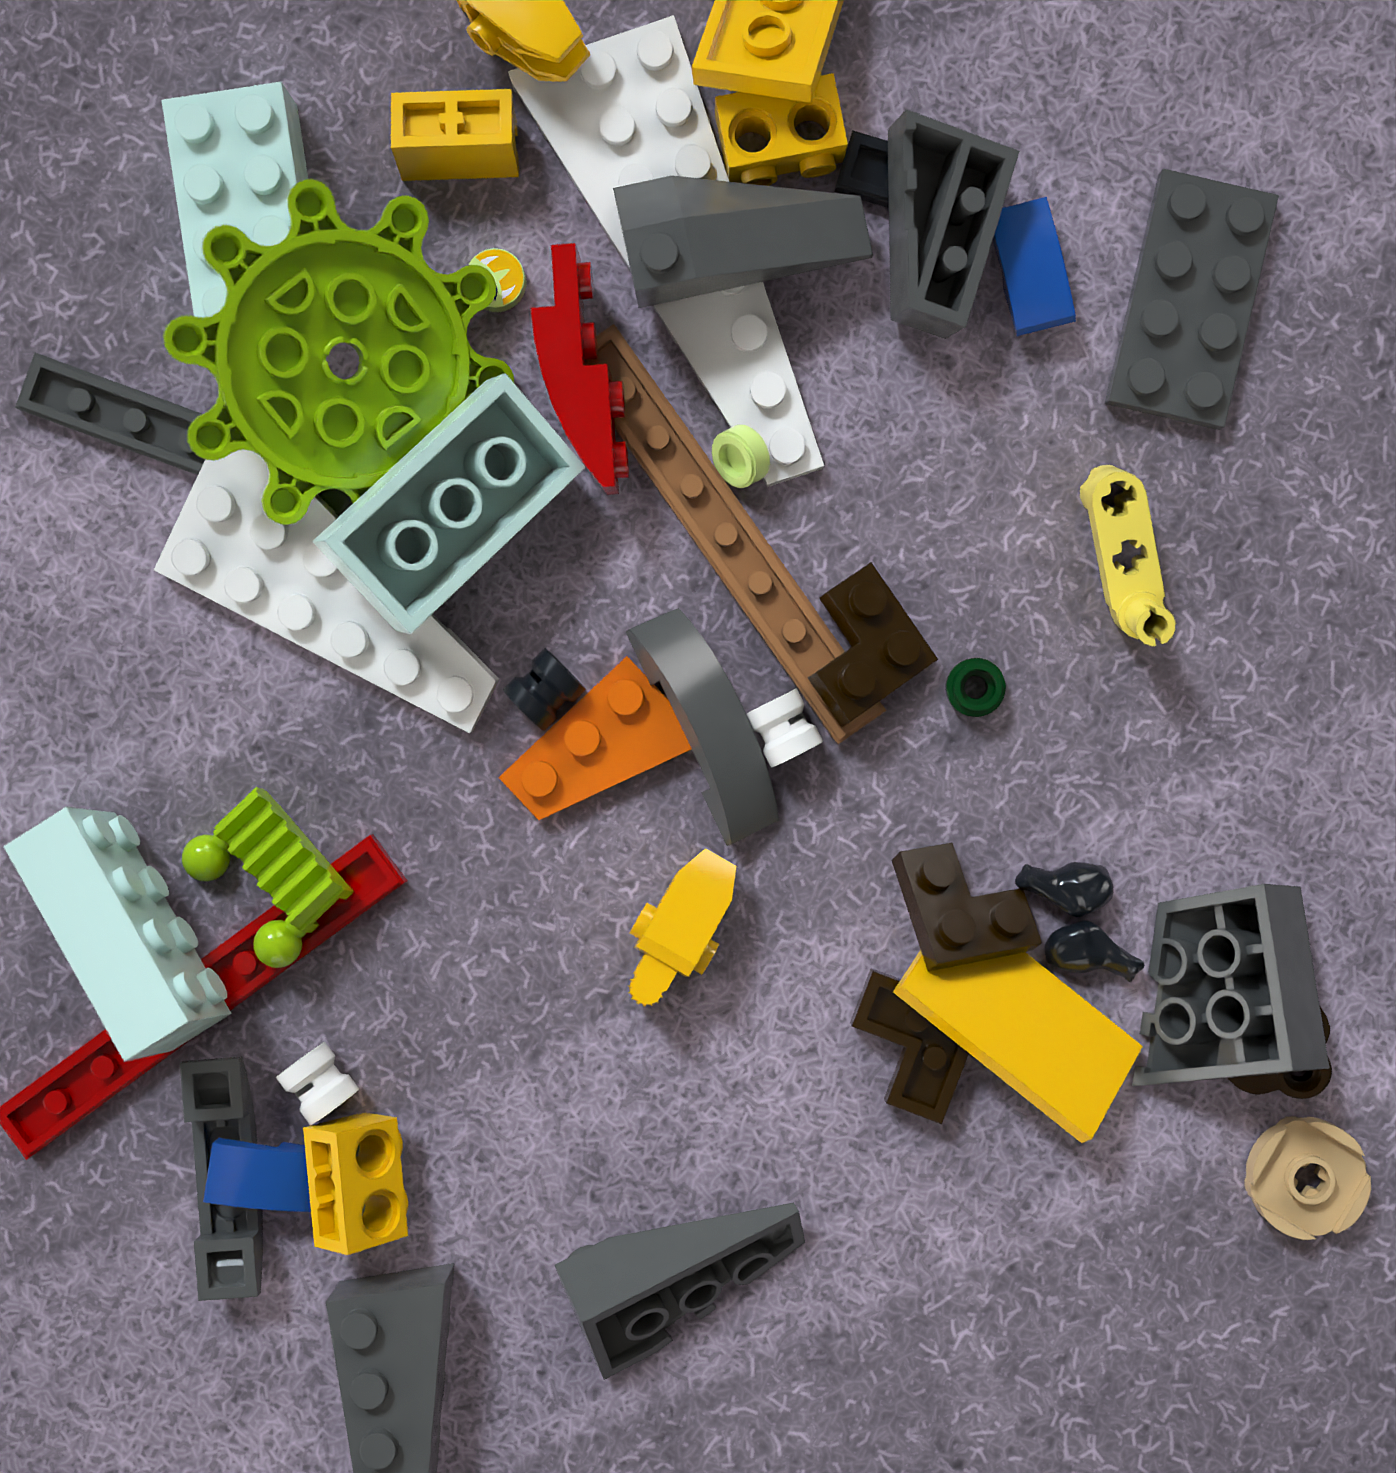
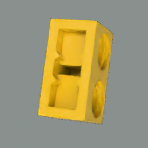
(776, 122)
(345, 1183)

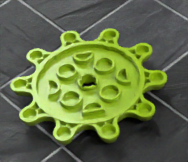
(287, 314)

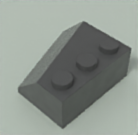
(1232, 988)

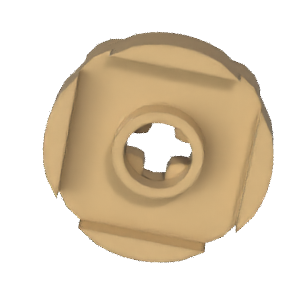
(1313, 1211)

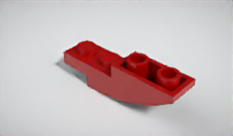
(580, 392)

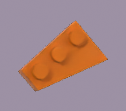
(599, 742)

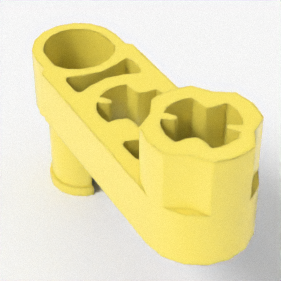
(1139, 588)

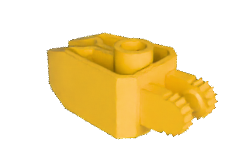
(528, 34)
(681, 927)

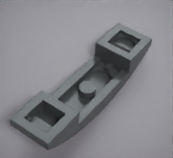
(712, 721)
(230, 1237)

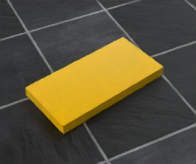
(1028, 1034)

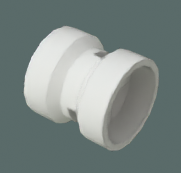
(784, 728)
(317, 1083)

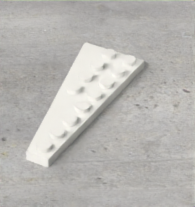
(640, 119)

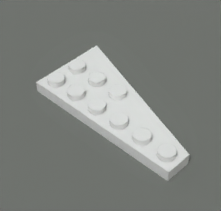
(287, 584)

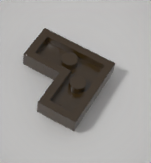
(883, 641)
(950, 922)
(929, 1060)

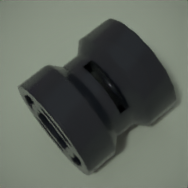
(544, 689)

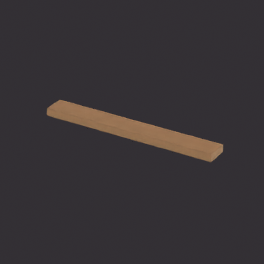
(723, 530)

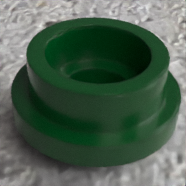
(993, 681)

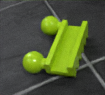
(281, 861)

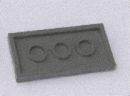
(1191, 299)

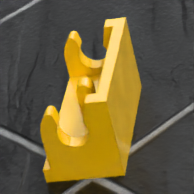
(454, 134)

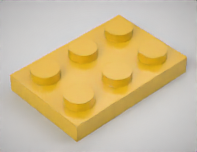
(766, 46)

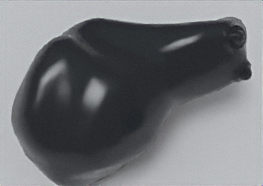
(1074, 888)
(1086, 948)

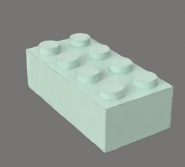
(233, 167)
(450, 504)
(119, 930)

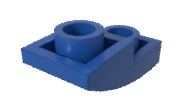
(1033, 268)
(258, 1176)

